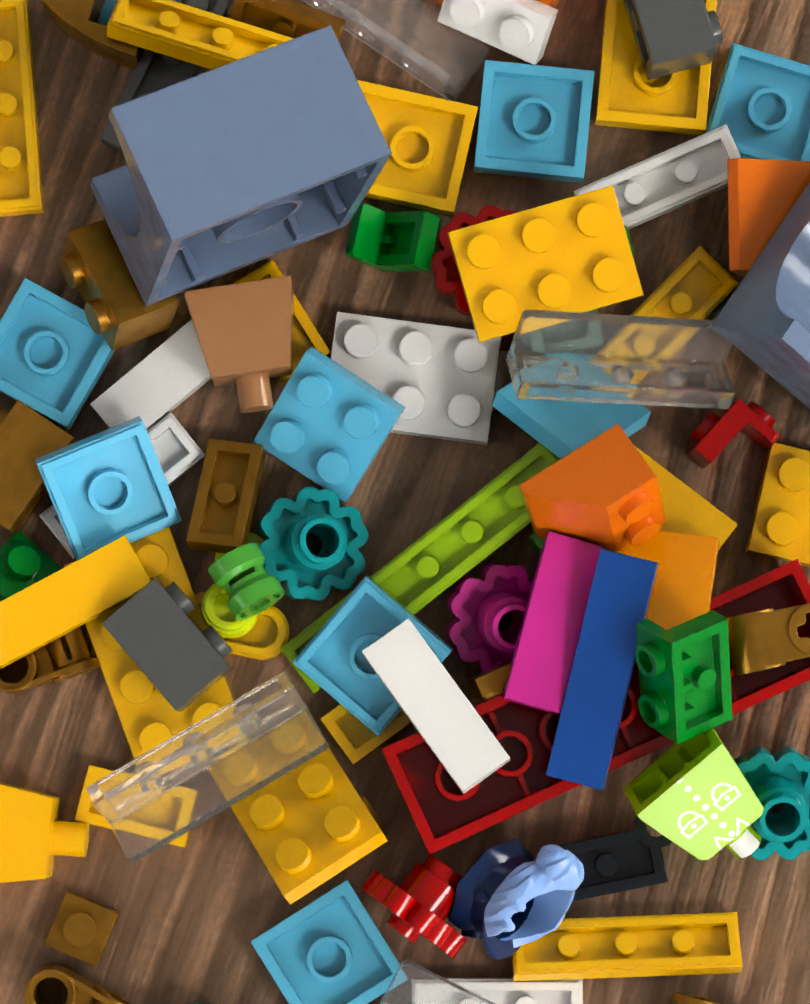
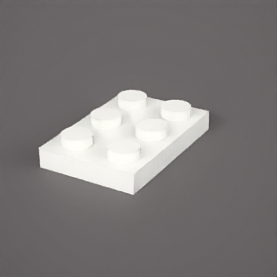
(427, 368)

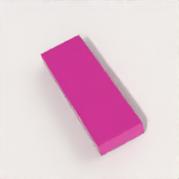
(552, 623)

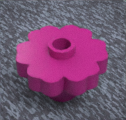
(478, 609)

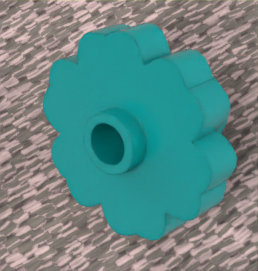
(338, 539)
(783, 781)

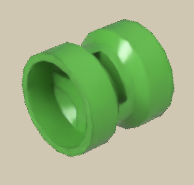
(246, 581)

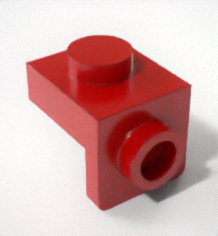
(716, 433)

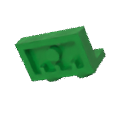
(684, 676)

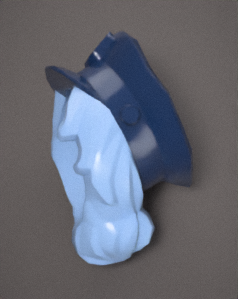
(513, 898)

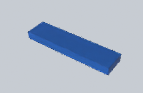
(601, 669)

